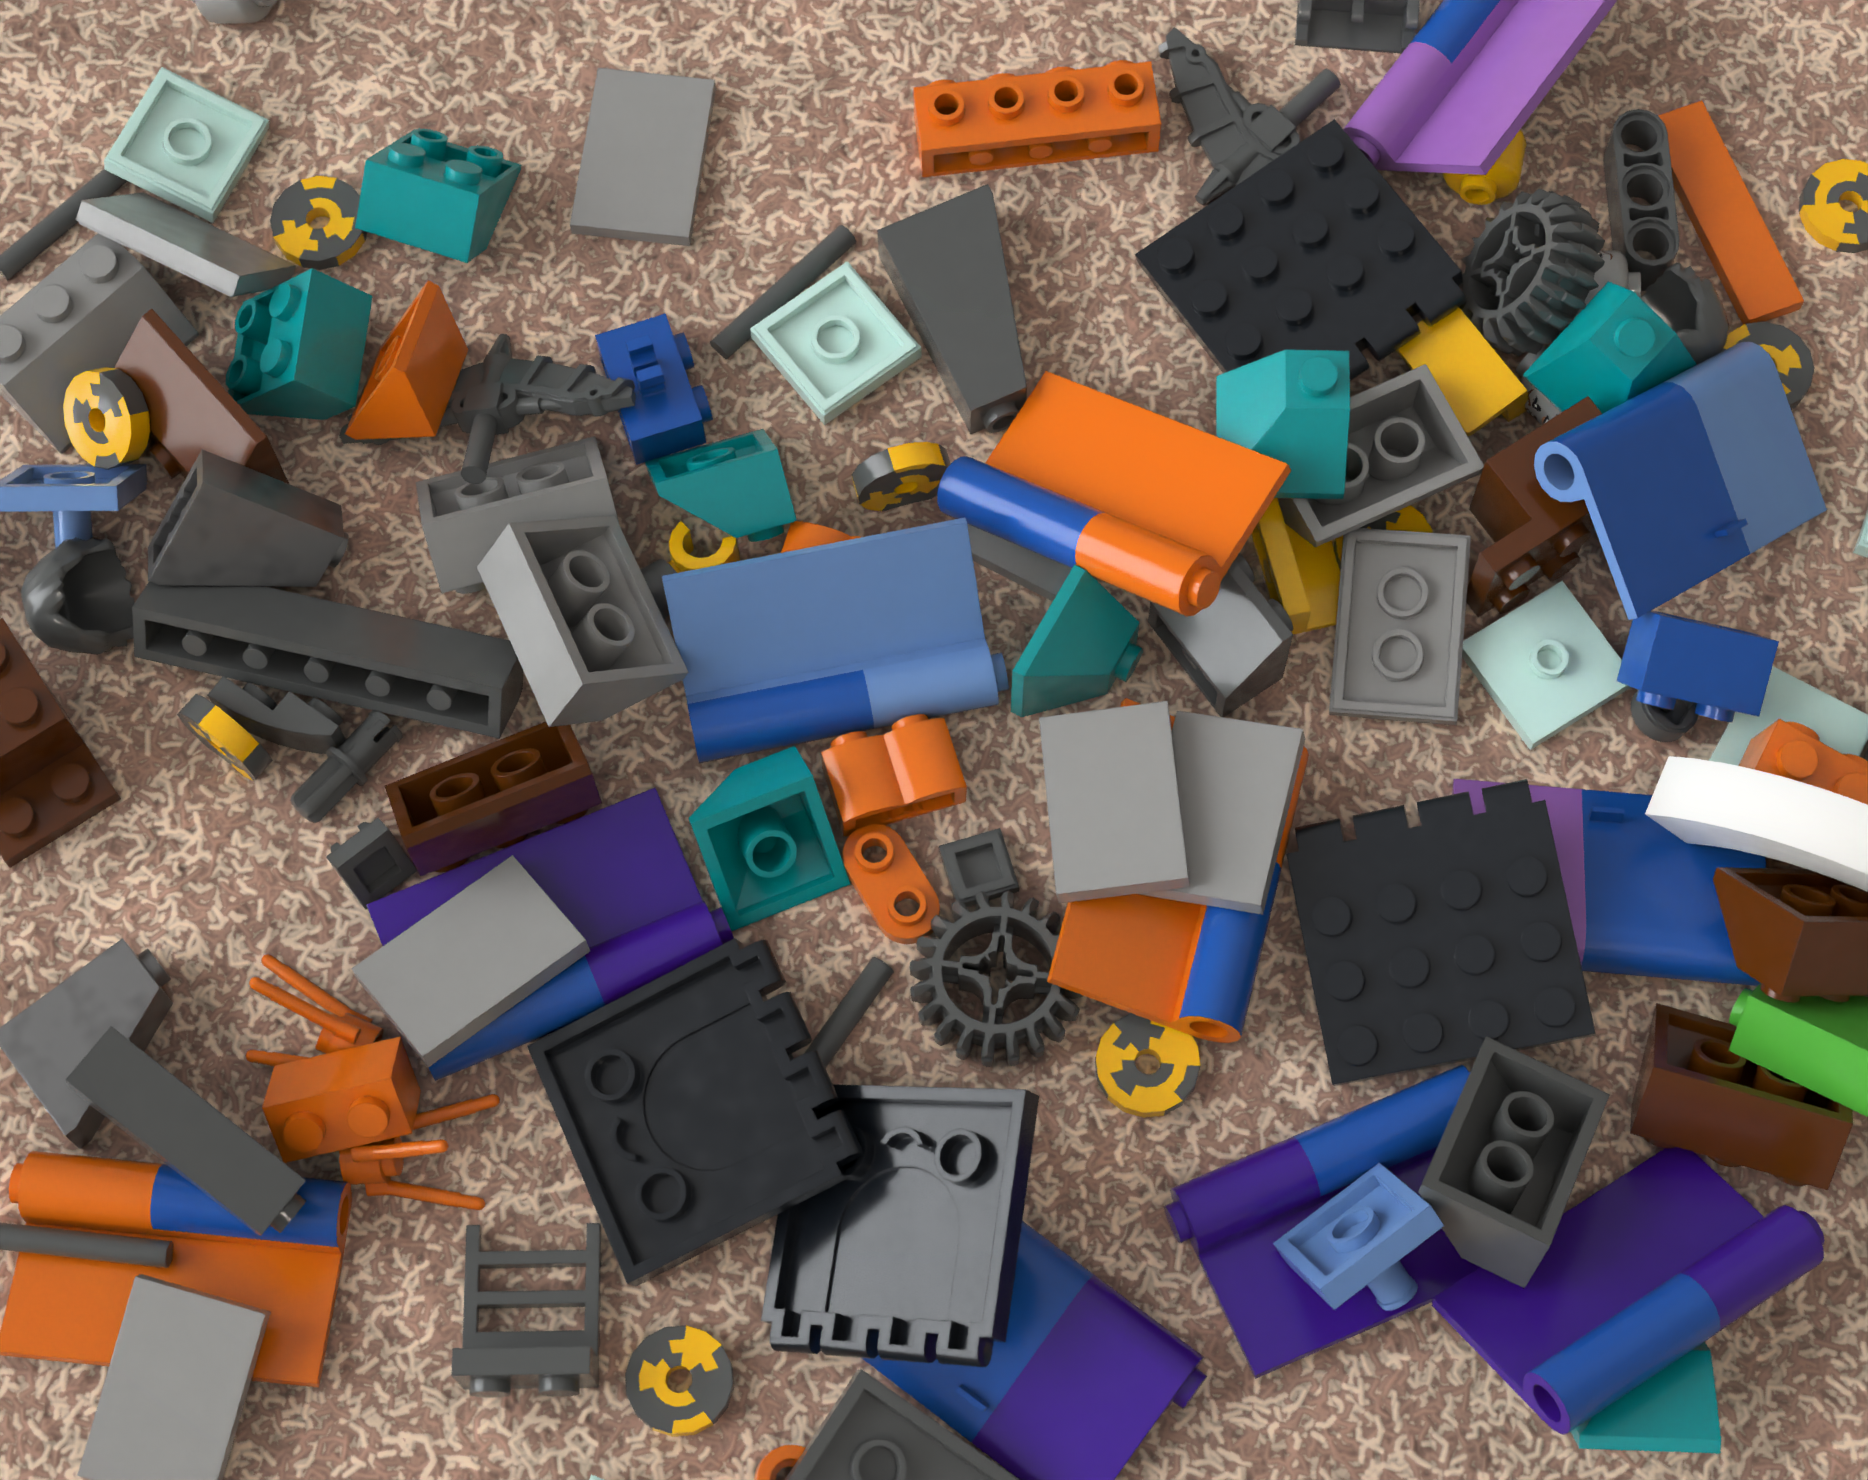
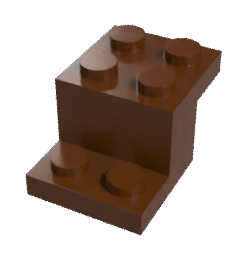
(1529, 527)
(45, 765)

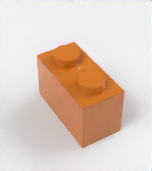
(342, 1099)

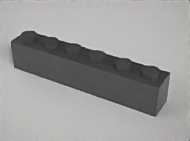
(332, 653)

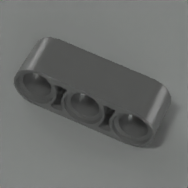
(1645, 177)

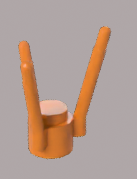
(340, 1029)
(378, 1161)

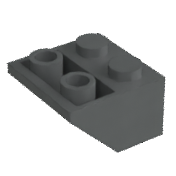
(1233, 644)

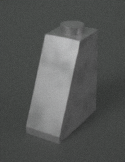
(244, 531)
(70, 1019)

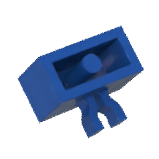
(666, 408)
(1697, 663)

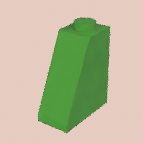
(1807, 1042)

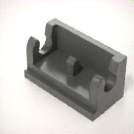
(1357, 24)

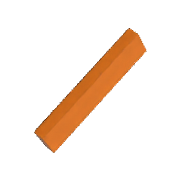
(1727, 218)

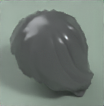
(1691, 310)
(80, 598)

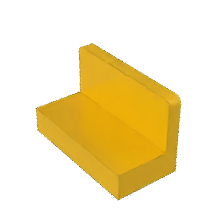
(1466, 371)
(1297, 573)

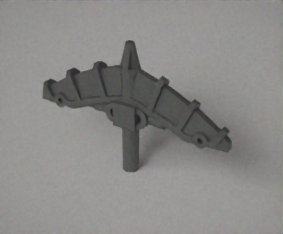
(1224, 123)
(505, 389)

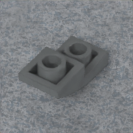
(289, 724)

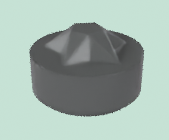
(1663, 723)

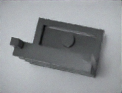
(541, 1360)

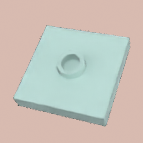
(186, 144)
(836, 342)
(1545, 664)
(1795, 701)

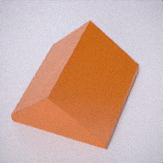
(412, 373)

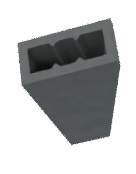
(959, 299)
(187, 1133)

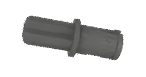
(345, 767)

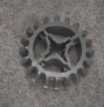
(1531, 271)
(969, 976)

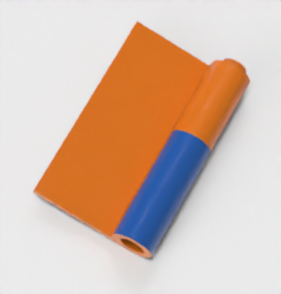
(1117, 493)
(1168, 956)
(76, 1305)

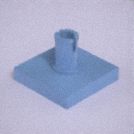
(71, 493)
(1361, 1239)

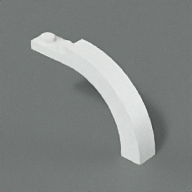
(1763, 816)

